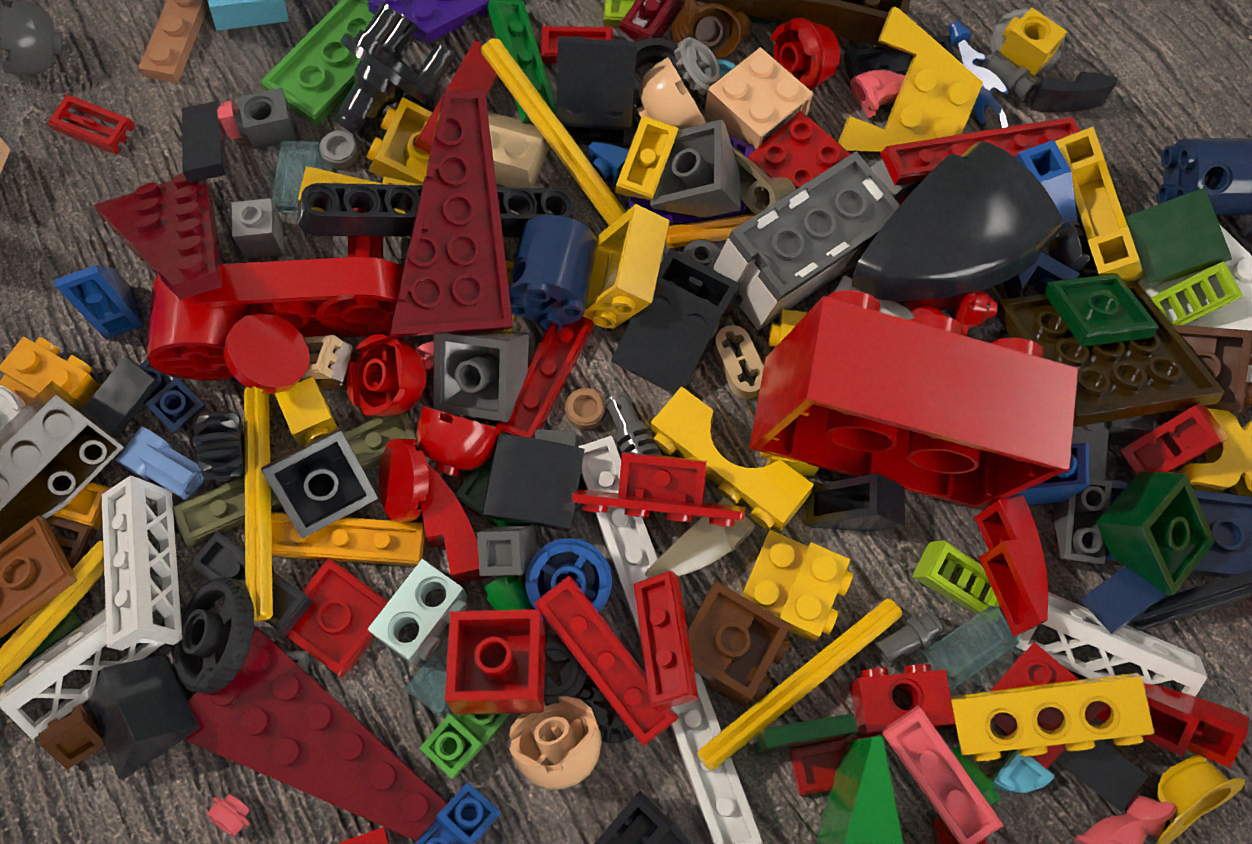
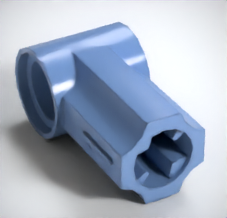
(155, 459)

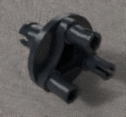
(382, 73)

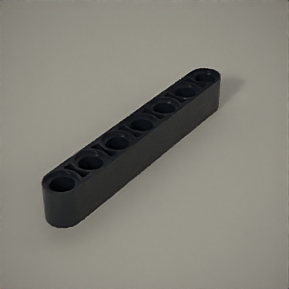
(384, 221)

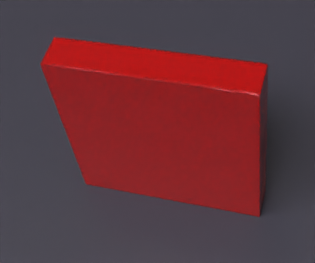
(338, 619)

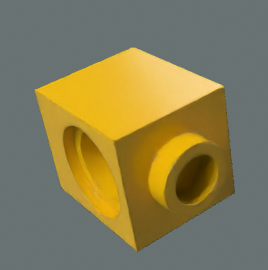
(1032, 40)
(306, 411)

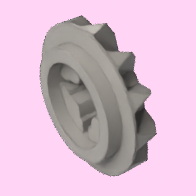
(697, 64)

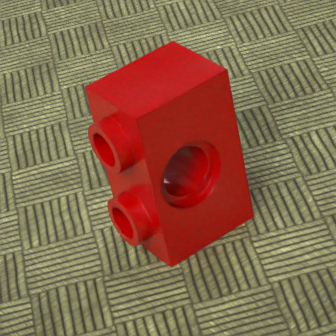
(925, 688)

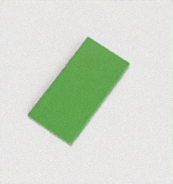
(320, 68)

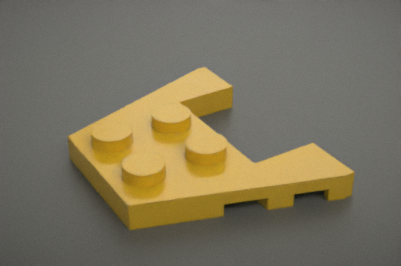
(932, 98)

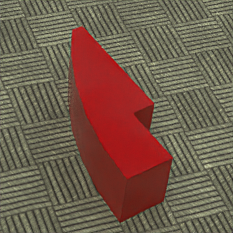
(449, 526)
(1015, 563)
(1192, 724)

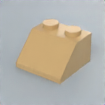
(516, 150)

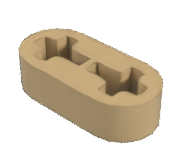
(732, 366)

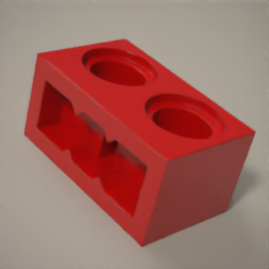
(1175, 441)

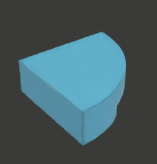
(1021, 774)

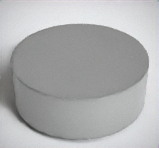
(339, 150)

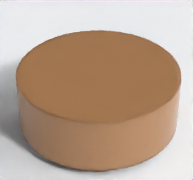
(585, 409)

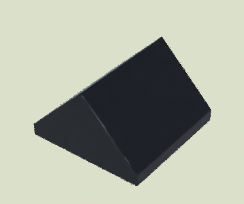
(319, 483)
(140, 712)

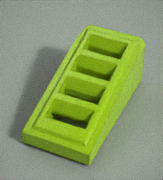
(1225, 280)
(937, 567)

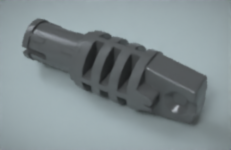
(631, 434)

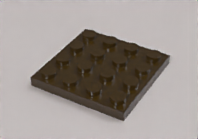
(1116, 377)

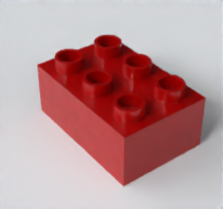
(915, 403)

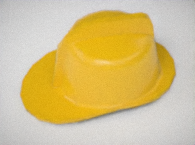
(1194, 790)

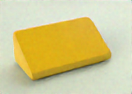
(646, 159)

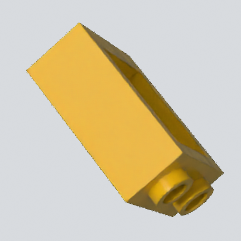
(626, 267)

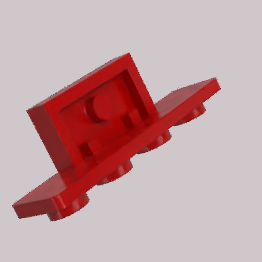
(661, 486)

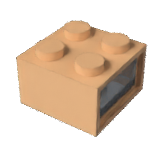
(756, 98)

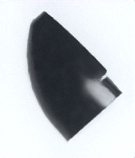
(961, 230)

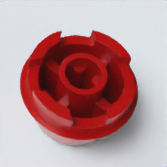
(806, 51)

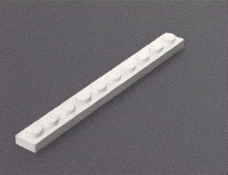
(632, 553)

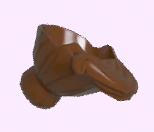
(713, 26)

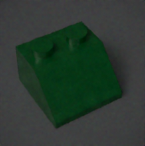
(1157, 529)

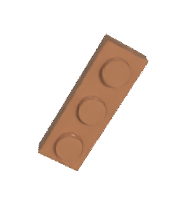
(173, 39)

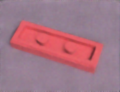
(941, 777)

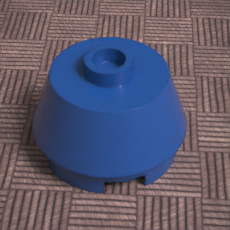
(566, 558)

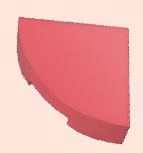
(226, 116)

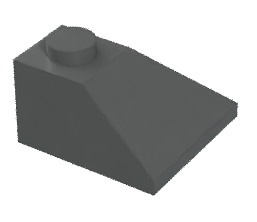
(700, 173)
(479, 372)

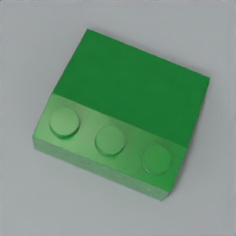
(862, 798)

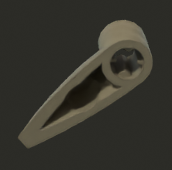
(757, 188)
(702, 545)

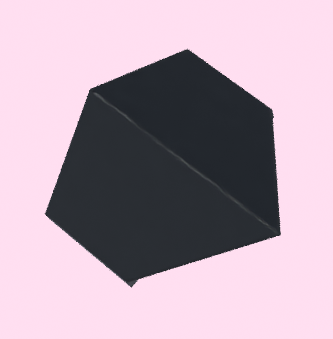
(642, 824)

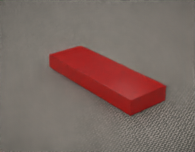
(665, 641)

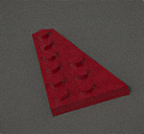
(172, 231)
(456, 247)
(301, 735)

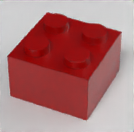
(496, 662)

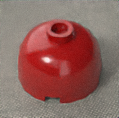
(386, 376)
(454, 441)

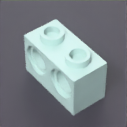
(409, 607)

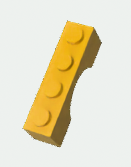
(1100, 207)
(768, 491)

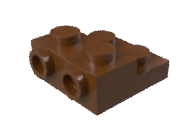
(1227, 358)
(736, 644)

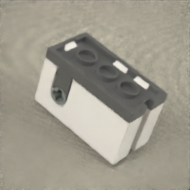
(805, 239)

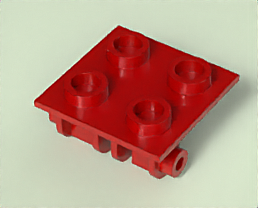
(798, 151)
(1033, 669)

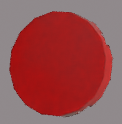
(266, 353)
(403, 479)

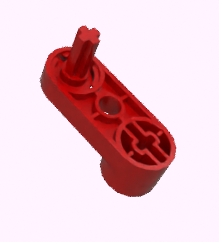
(314, 295)

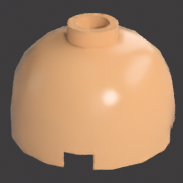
(667, 98)
(556, 745)

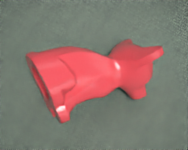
(876, 89)
(1143, 818)

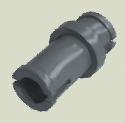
(1014, 78)
(915, 635)

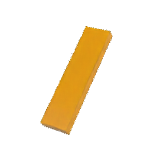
(352, 541)

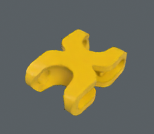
(1227, 463)

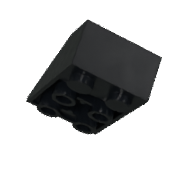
(596, 89)
(679, 326)

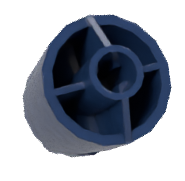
(1211, 163)
(552, 270)

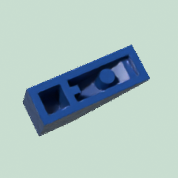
(102, 299)

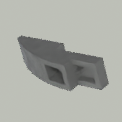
(1077, 517)

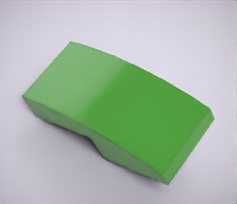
(461, 739)

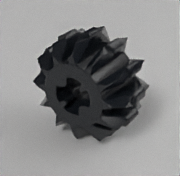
(220, 446)

